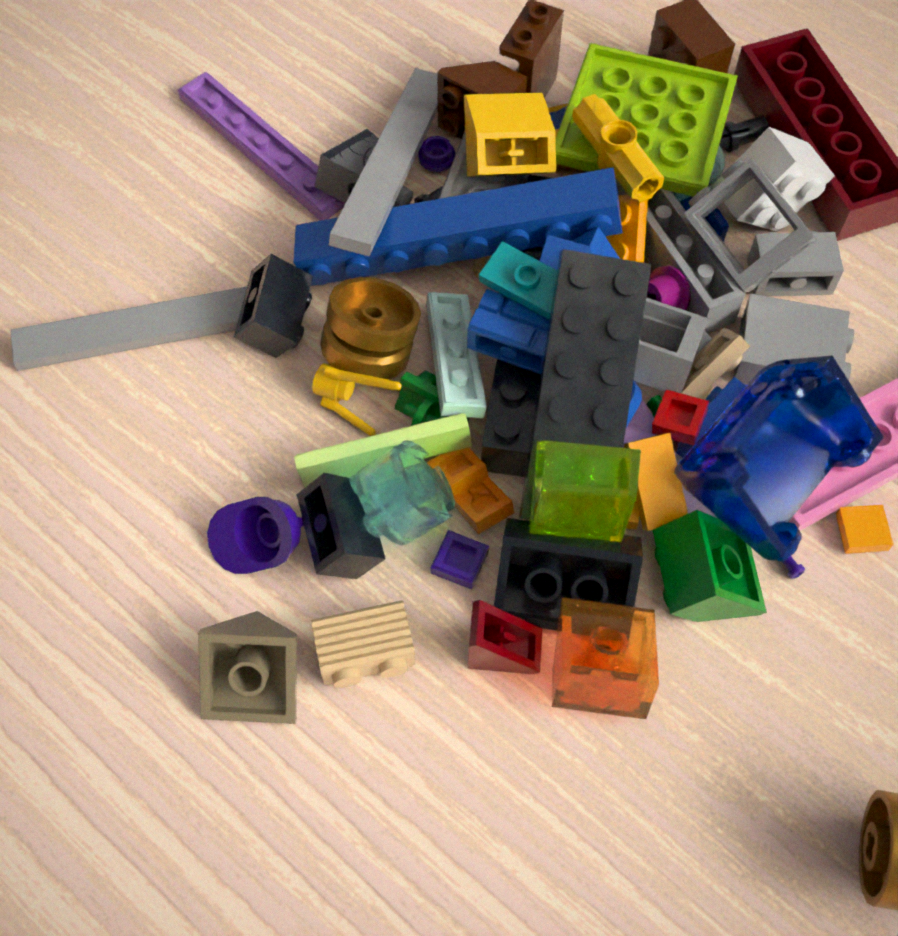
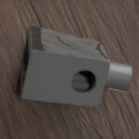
(343, 164)

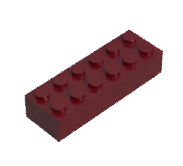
(807, 98)

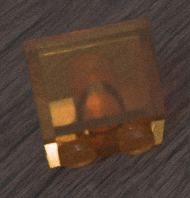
(605, 659)

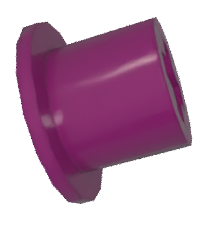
(669, 287)

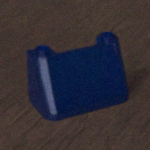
(776, 450)

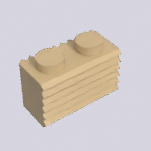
(363, 644)

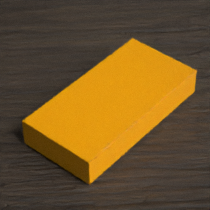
(658, 490)

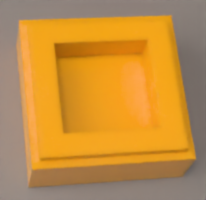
(864, 529)

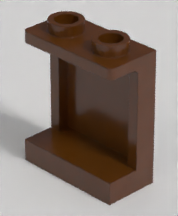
(535, 45)

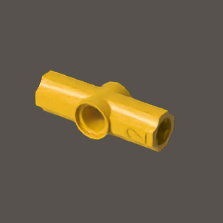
(617, 148)

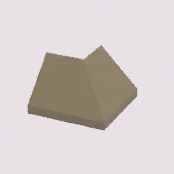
(248, 670)

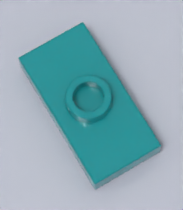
(520, 278)

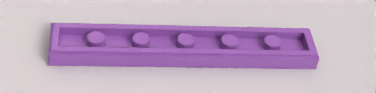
(259, 143)

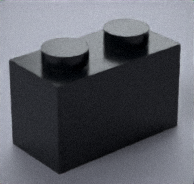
(274, 306)
(336, 528)

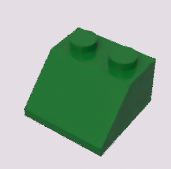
(707, 570)

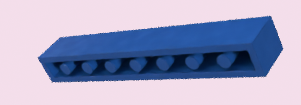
(467, 227)

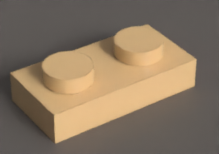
(717, 357)

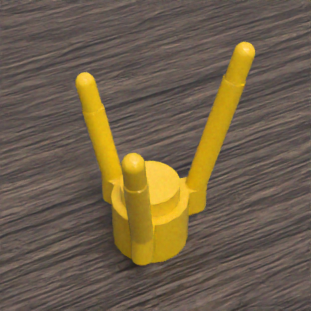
(339, 385)

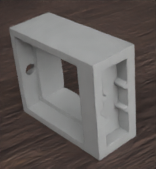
(708, 200)
(672, 330)

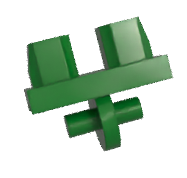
(419, 398)

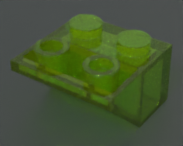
(583, 490)

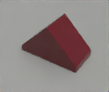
(503, 641)

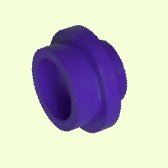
(436, 154)

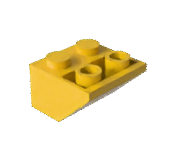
(508, 135)

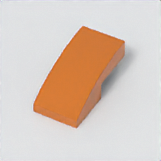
(474, 492)

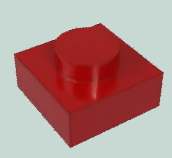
(680, 416)

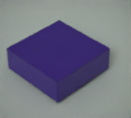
(459, 559)

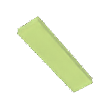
(349, 457)

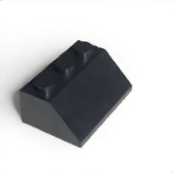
(546, 568)

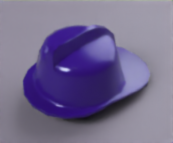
(253, 535)

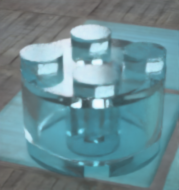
(403, 494)

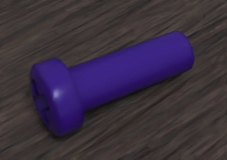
(794, 569)

